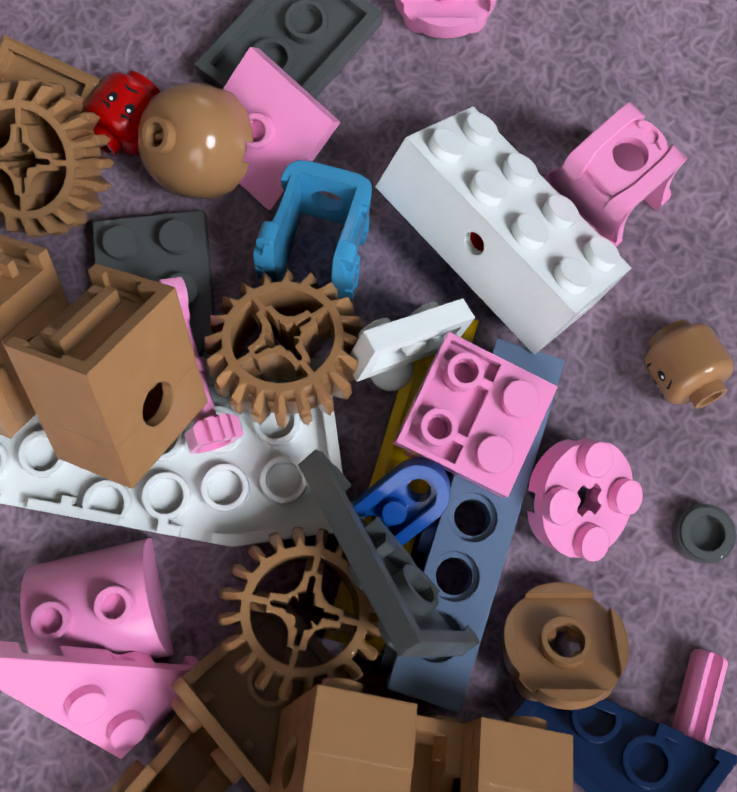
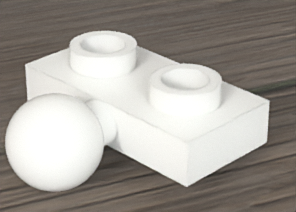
(390, 348)

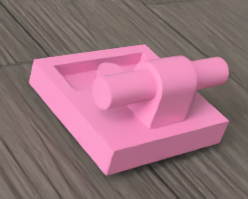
(475, 415)

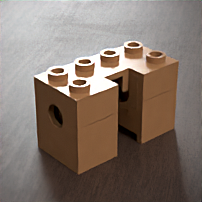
(101, 374)
(373, 743)

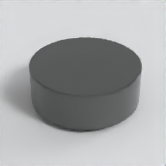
(703, 533)

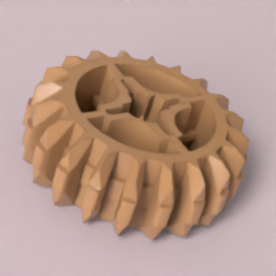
(33, 119)
(300, 320)
(251, 599)

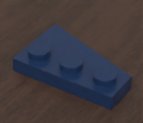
(631, 753)

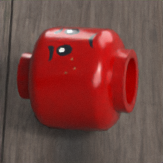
(120, 104)

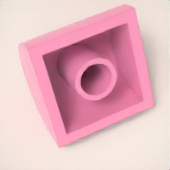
(97, 602)

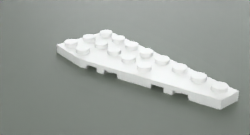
(210, 497)

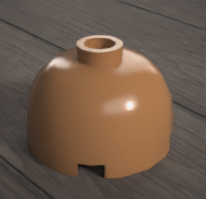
(195, 140)

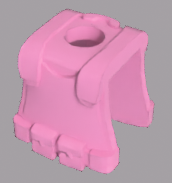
(617, 170)

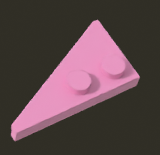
(94, 691)

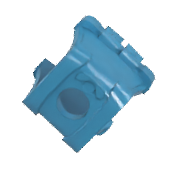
(301, 196)

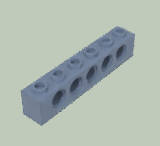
(445, 679)

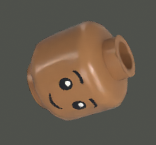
(688, 363)

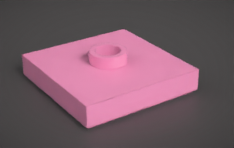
(284, 124)

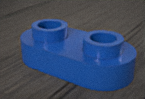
(401, 508)

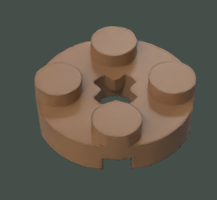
(542, 672)

